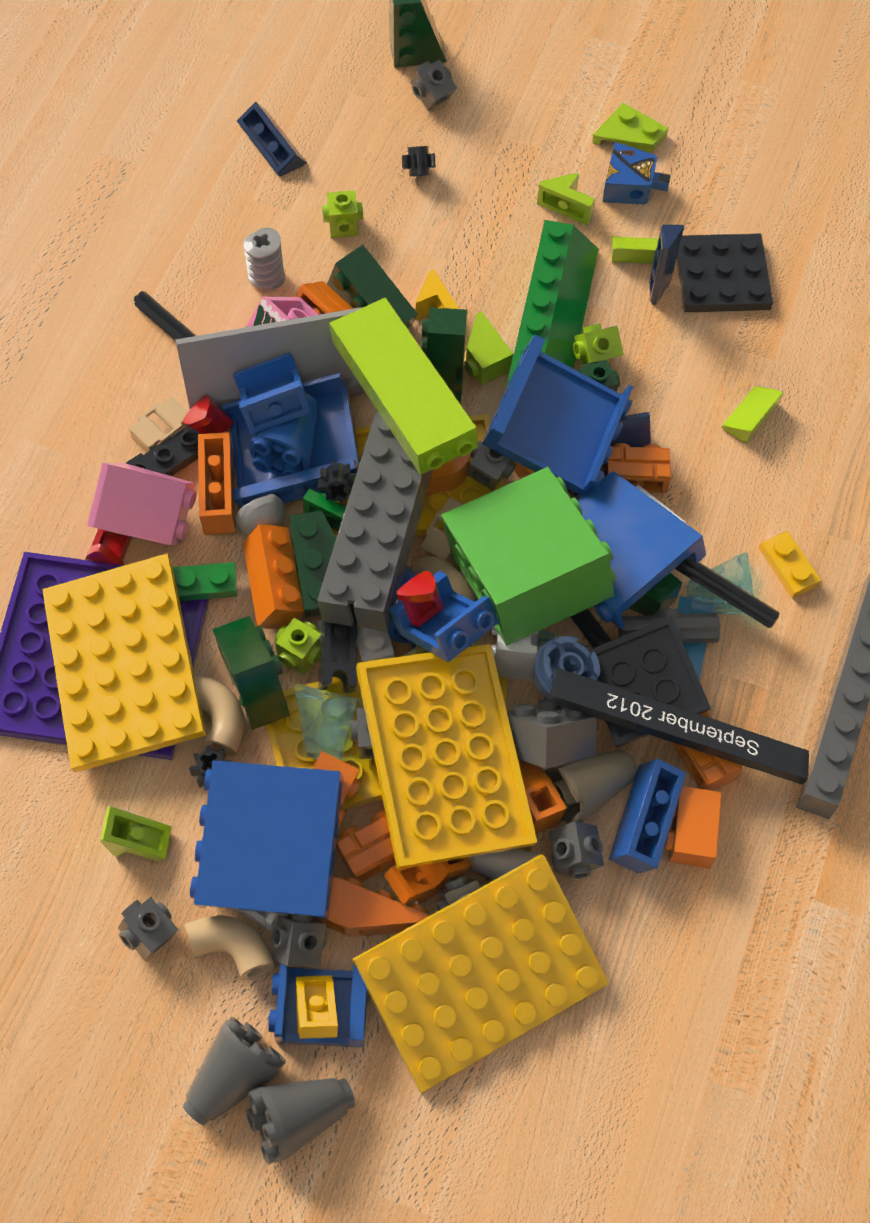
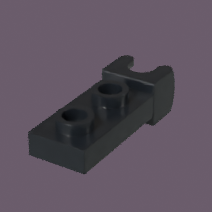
(171, 454)
(339, 654)

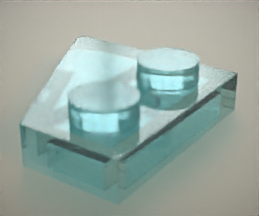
(703, 601)
(324, 720)

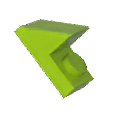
(562, 196)
(134, 834)

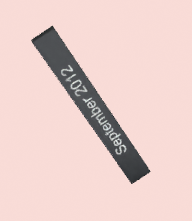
(679, 726)

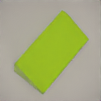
(633, 249)
(752, 412)

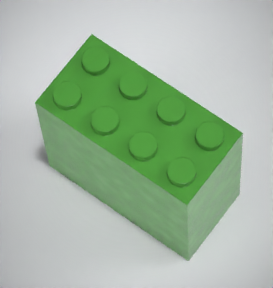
(530, 554)

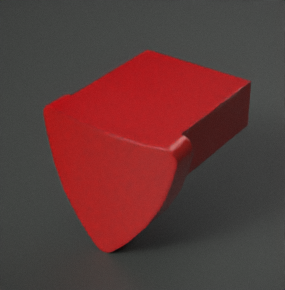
(207, 417)
(108, 547)
(420, 598)

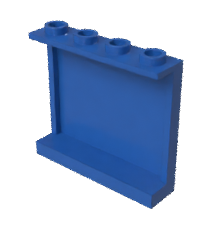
(557, 420)
(332, 442)
(642, 538)
(268, 839)

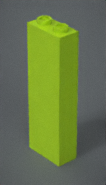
(404, 386)

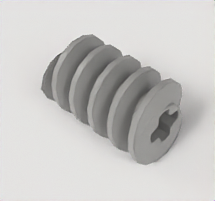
(264, 259)

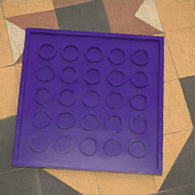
(27, 670)

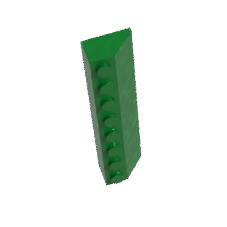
(557, 292)

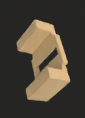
(148, 434)
(436, 540)

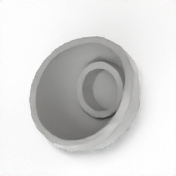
(264, 510)

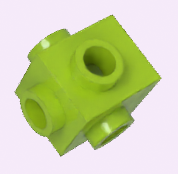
(342, 213)
(597, 344)
(298, 645)

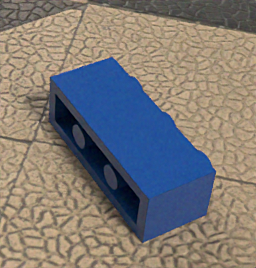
(647, 816)

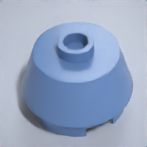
(566, 655)

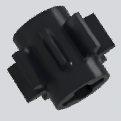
(418, 161)
(336, 481)
(205, 760)

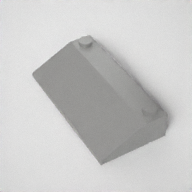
(212, 358)

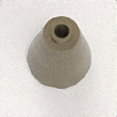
(591, 782)

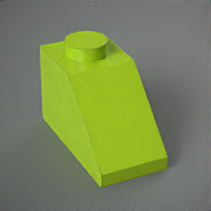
(486, 352)

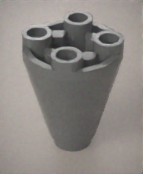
(230, 1071)
(296, 1113)

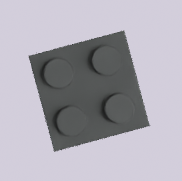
(552, 734)

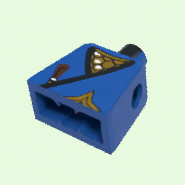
(632, 176)

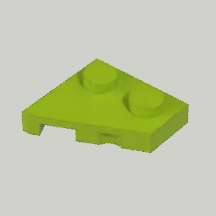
(631, 129)

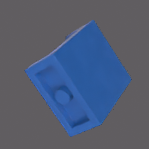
(271, 393)
(451, 628)
(349, 1000)

